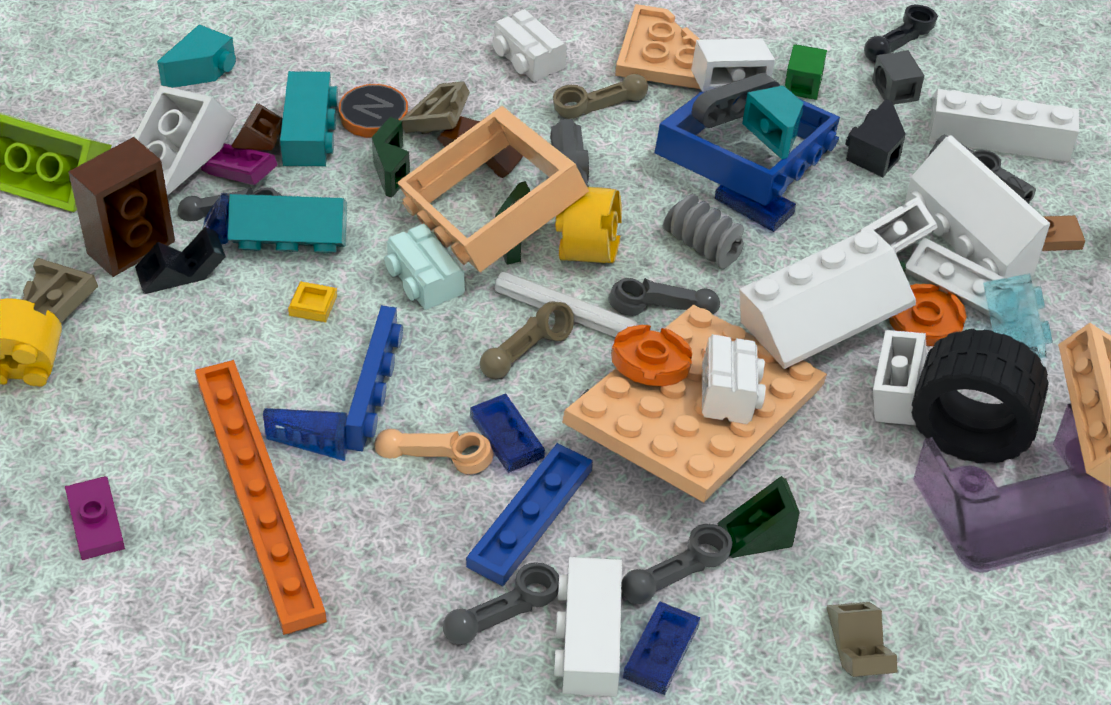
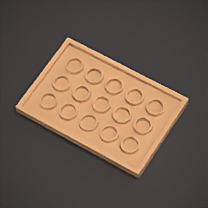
(665, 425)

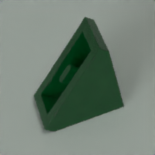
(764, 521)

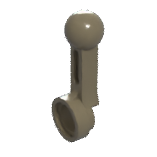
(632, 88)
(496, 362)

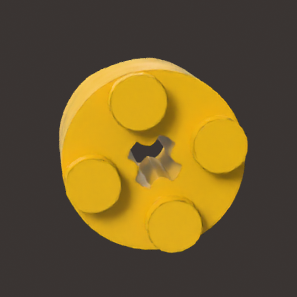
(591, 227)
(27, 342)

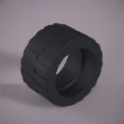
(990, 365)

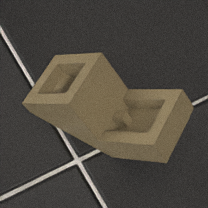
(860, 639)

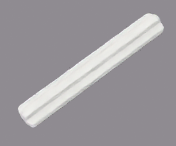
(584, 312)

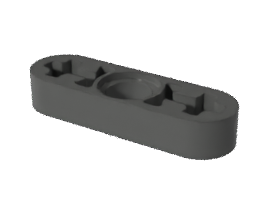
(717, 106)

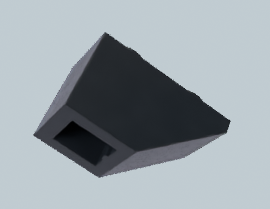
(877, 141)

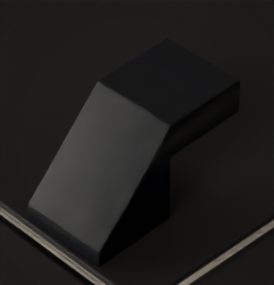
(168, 268)

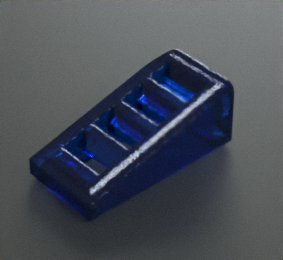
(308, 430)

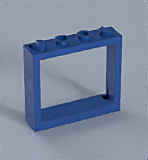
(680, 145)

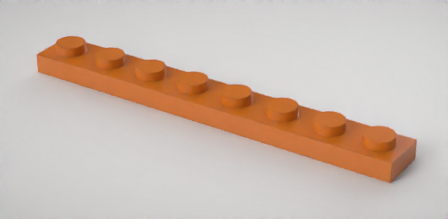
(260, 499)

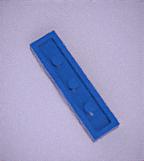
(370, 387)
(529, 514)

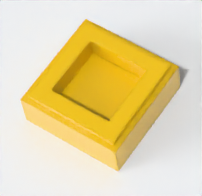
(312, 301)

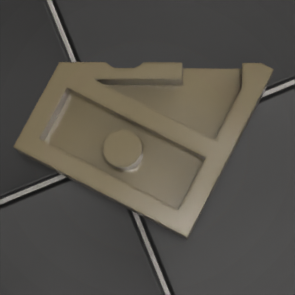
(438, 109)
(58, 288)

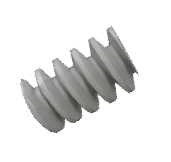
(705, 230)

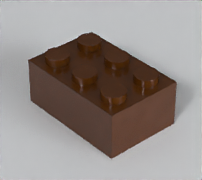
(122, 205)

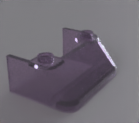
(1019, 520)

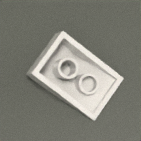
(183, 132)

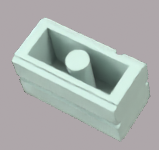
(424, 267)

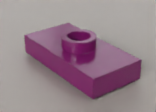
(240, 164)
(94, 518)

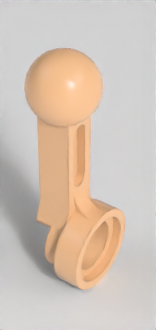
(393, 443)

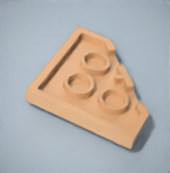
(657, 48)

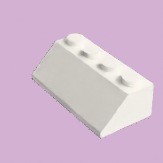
(1005, 124)
(978, 211)
(826, 298)

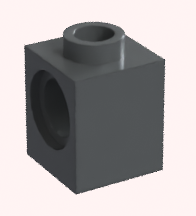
(898, 77)

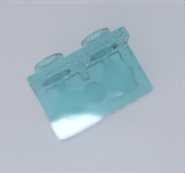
(1014, 311)

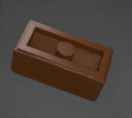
(259, 130)

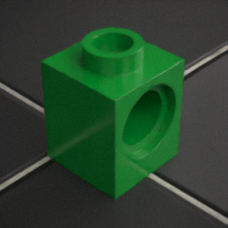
(805, 71)

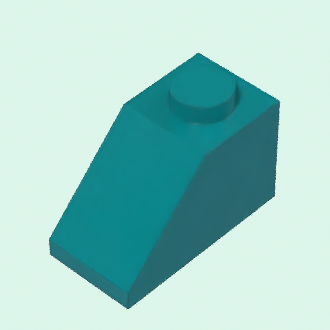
(197, 58)
(773, 118)

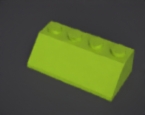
(38, 160)

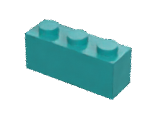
(308, 119)
(287, 222)

